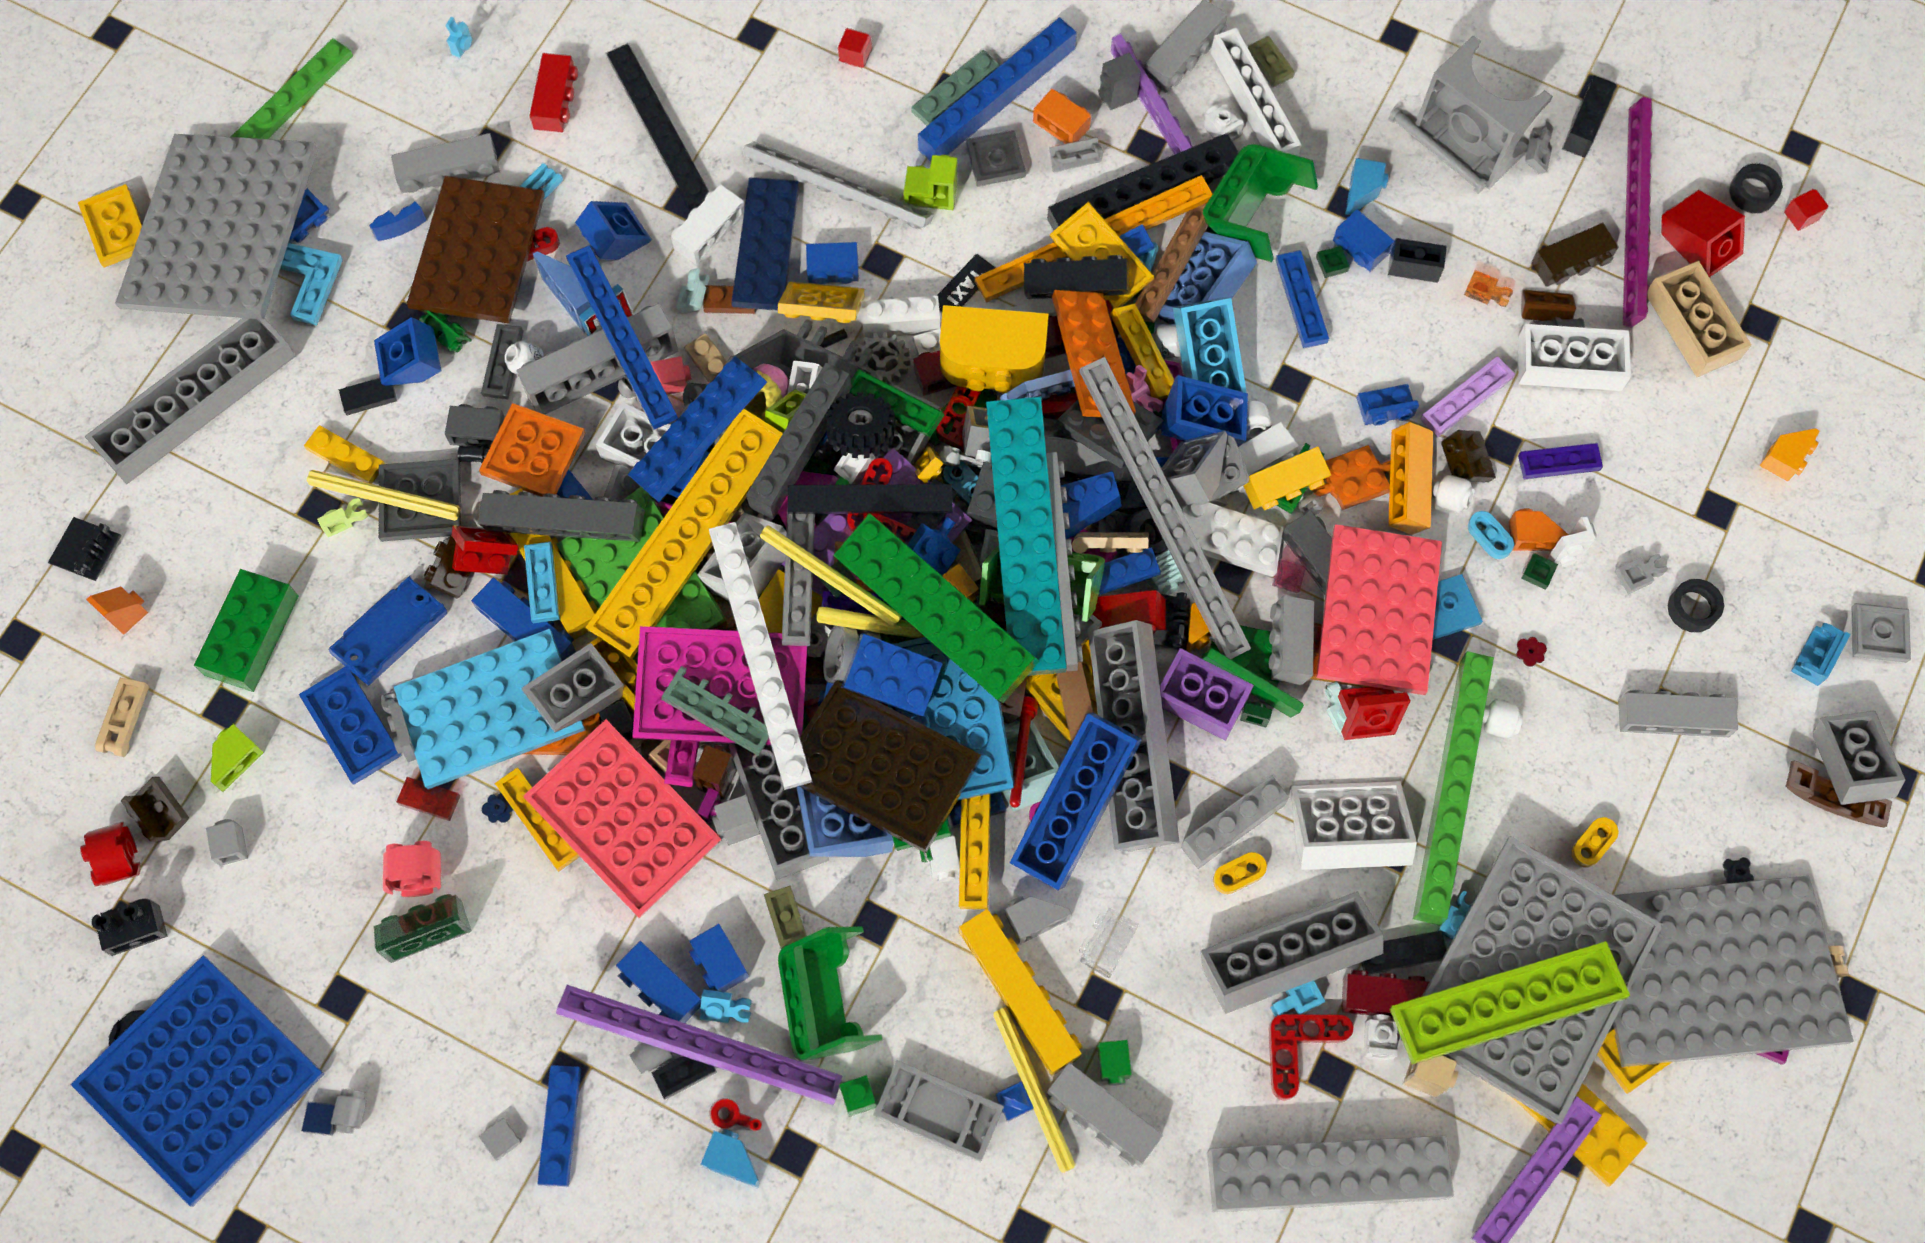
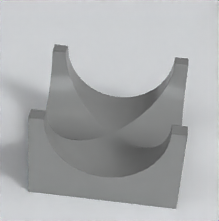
(1474, 123)

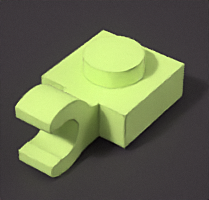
(340, 520)

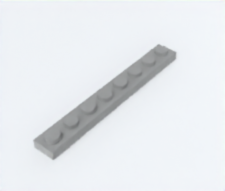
(844, 187)
(1065, 572)

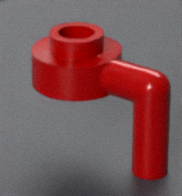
(734, 1116)

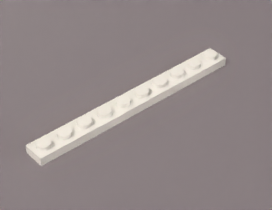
(760, 656)

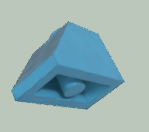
(1365, 183)
(730, 1158)

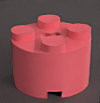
(411, 869)

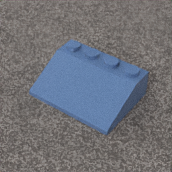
(1212, 272)
(838, 833)

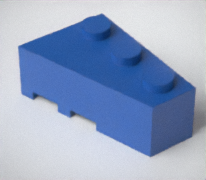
(1090, 501)

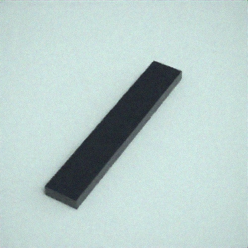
(869, 499)

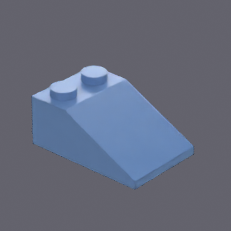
(563, 285)

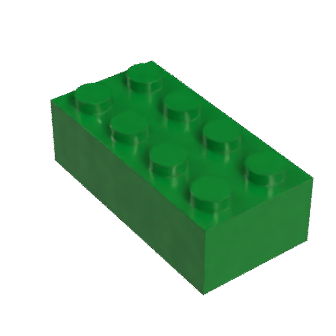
(246, 630)

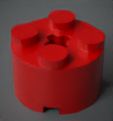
(110, 854)

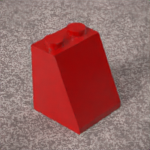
(1705, 231)

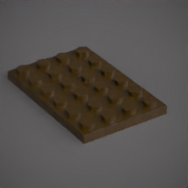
(884, 766)

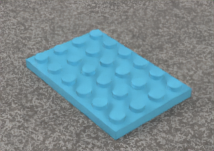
(477, 710)

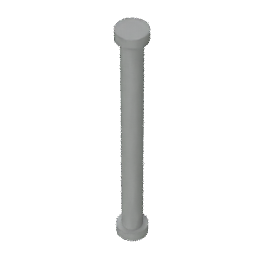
(1438, 150)

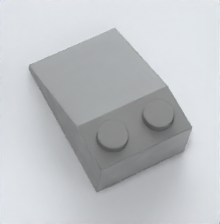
(1196, 468)
(574, 689)

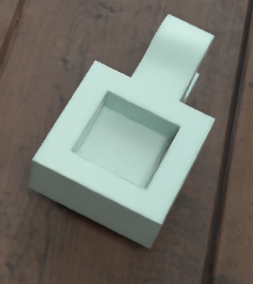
(692, 294)
(1336, 711)

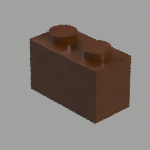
(715, 770)

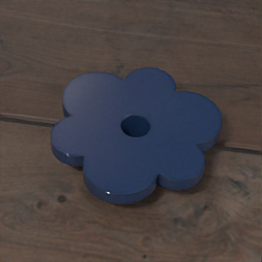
(501, 814)

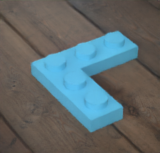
(320, 273)

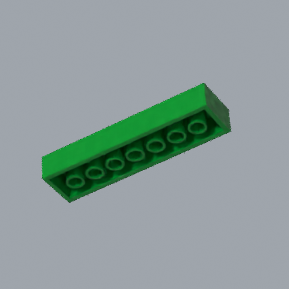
(936, 608)

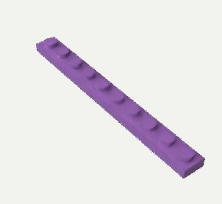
(699, 1044)

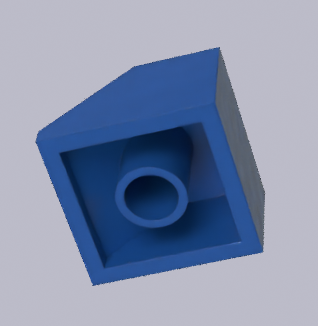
(612, 229)
(407, 353)

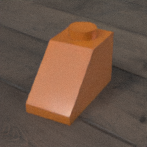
(1534, 531)
(119, 607)

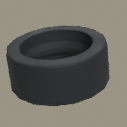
(1762, 173)
(1709, 592)

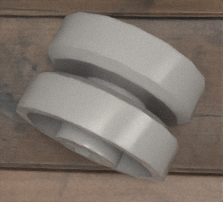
(839, 651)

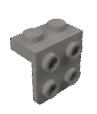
(1232, 474)

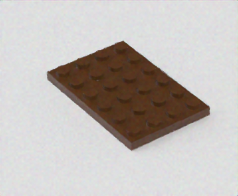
(476, 249)

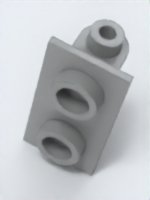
(1075, 154)

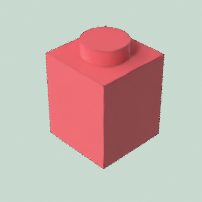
(672, 374)

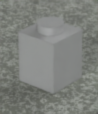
(226, 842)

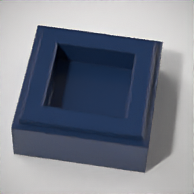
(318, 1119)

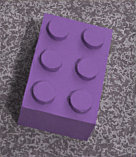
(1203, 694)

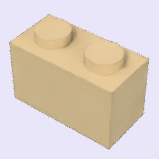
(1432, 1075)

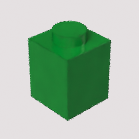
(1114, 1061)
(857, 1095)

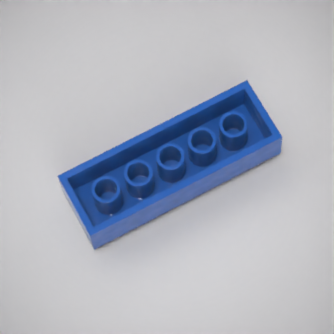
(1075, 801)

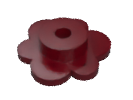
(1537, 648)

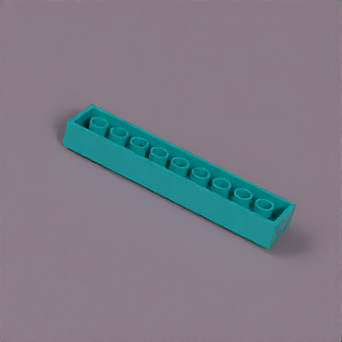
(1026, 530)

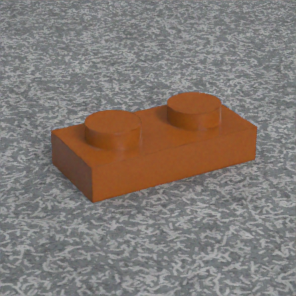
(719, 300)

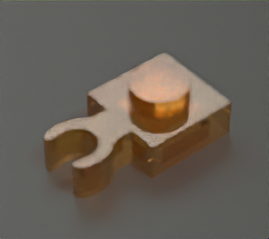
(1483, 288)

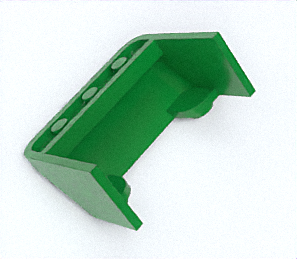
(1245, 185)
(814, 995)

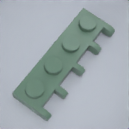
(954, 87)
(716, 712)

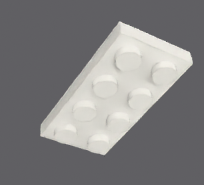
(1235, 537)

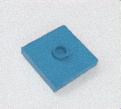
(1454, 607)

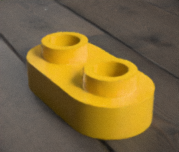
(1593, 843)
(1238, 873)

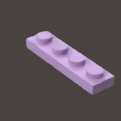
(1467, 396)

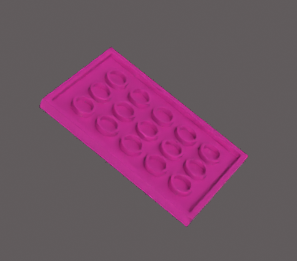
(711, 656)

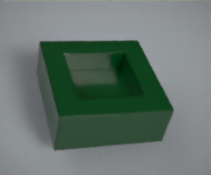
(1332, 261)
(1539, 571)
(1256, 714)

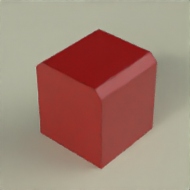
(854, 48)
(1806, 209)

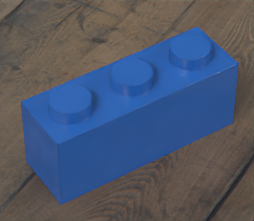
(658, 984)

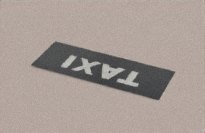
(963, 285)

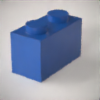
(1363, 240)
(832, 262)
(718, 958)

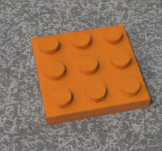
(532, 451)

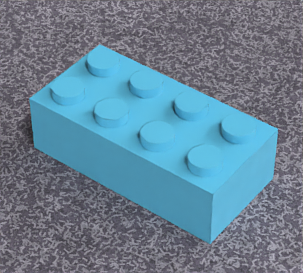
(1210, 343)

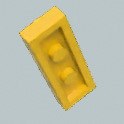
(344, 455)

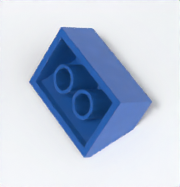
(1204, 409)

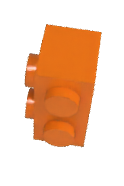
(1061, 117)

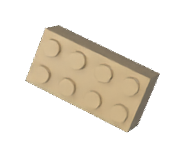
(1698, 319)

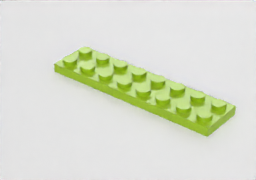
(1509, 1002)

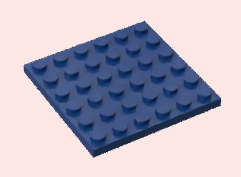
(197, 1080)

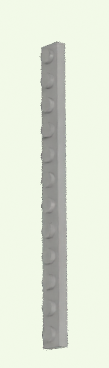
(1164, 508)

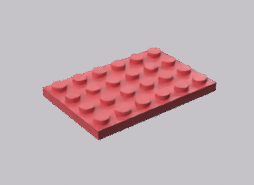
(1379, 609)
(622, 818)

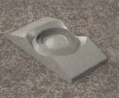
(938, 1111)

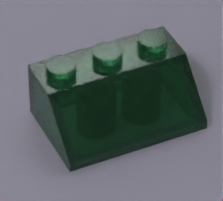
(421, 928)

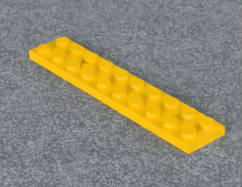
(684, 534)

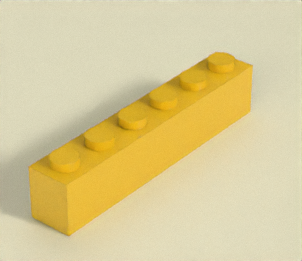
(573, 607)
(1019, 991)

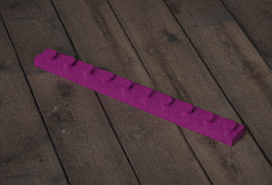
(1637, 212)

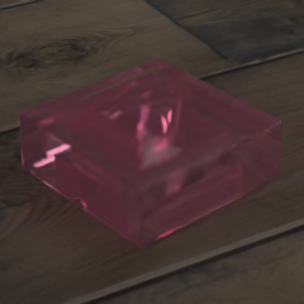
(1289, 576)

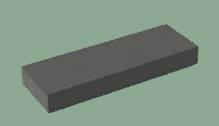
(498, 376)

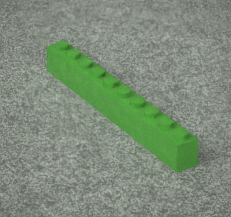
(1453, 789)

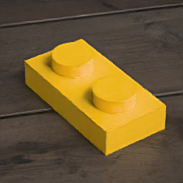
(928, 465)

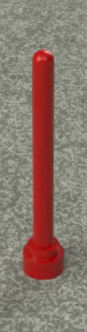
(1028, 712)

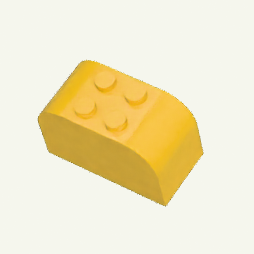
(992, 347)

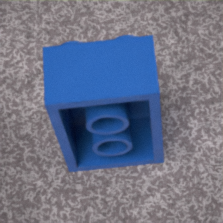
(892, 675)

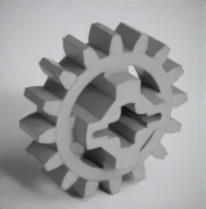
(894, 361)

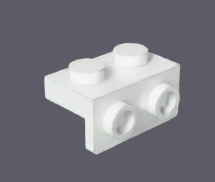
(1575, 545)

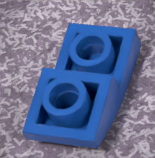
(391, 226)

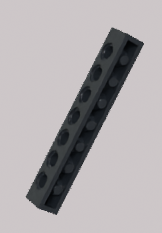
(1152, 177)

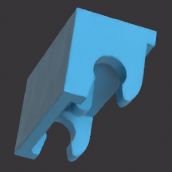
(1820, 653)

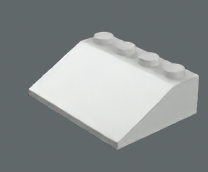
(1352, 825)

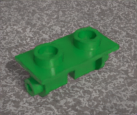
(452, 334)

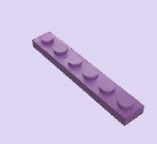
(1154, 104)
(1537, 1174)

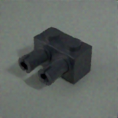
(129, 926)

